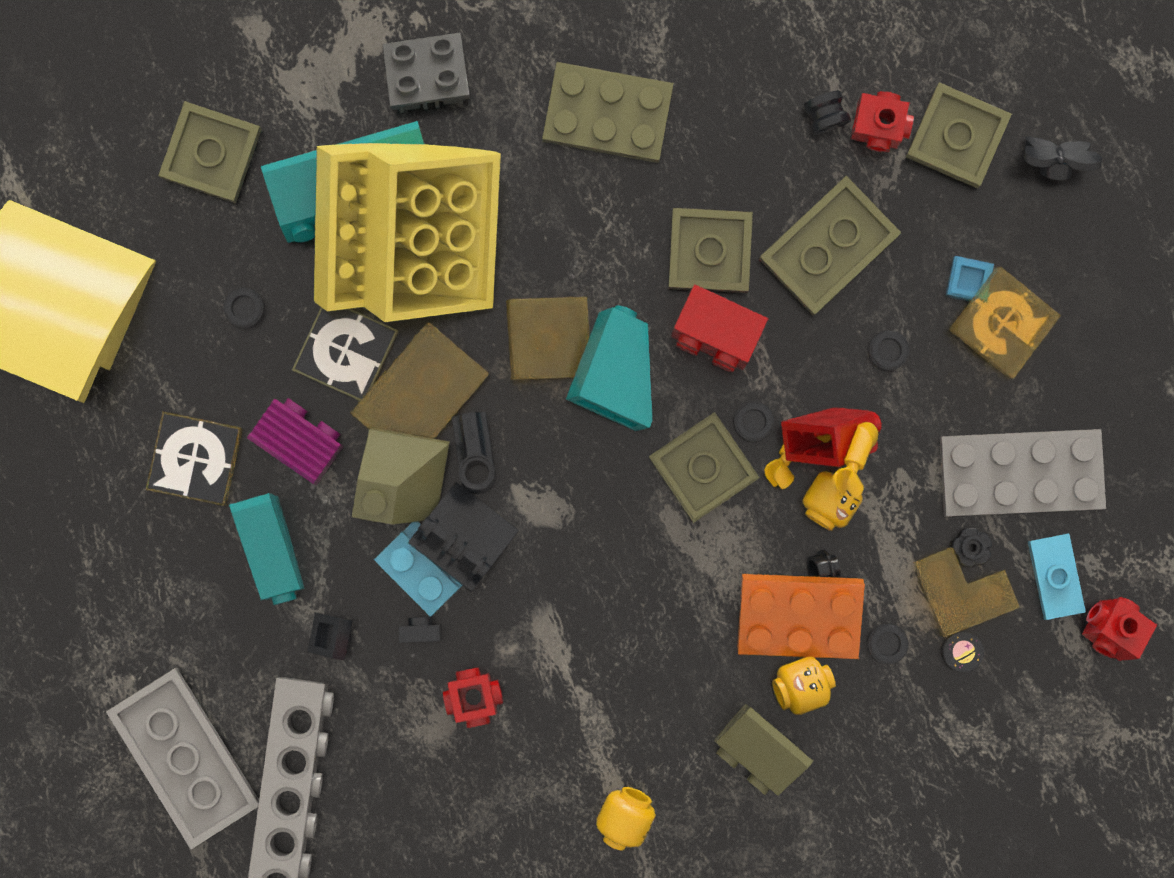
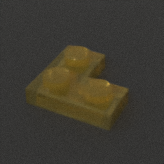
(958, 603)

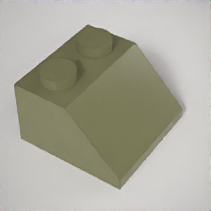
(762, 751)

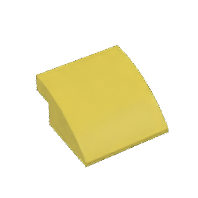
(405, 229)
(63, 300)

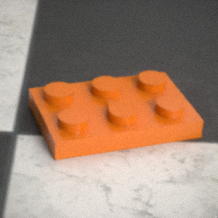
(800, 616)

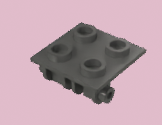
(426, 72)

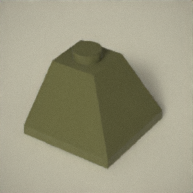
(399, 477)

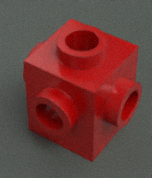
(871, 130)
(1118, 629)
(457, 704)

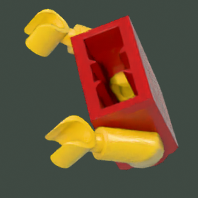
(829, 439)

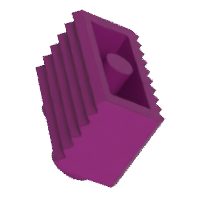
(296, 441)

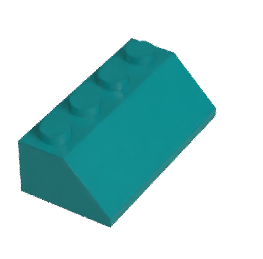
(293, 182)

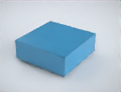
(967, 277)

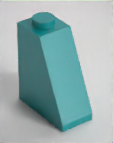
(616, 370)
(268, 547)

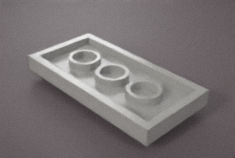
(1022, 473)
(183, 758)

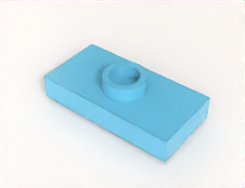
(1056, 576)

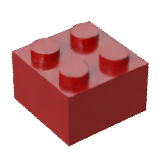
(718, 329)

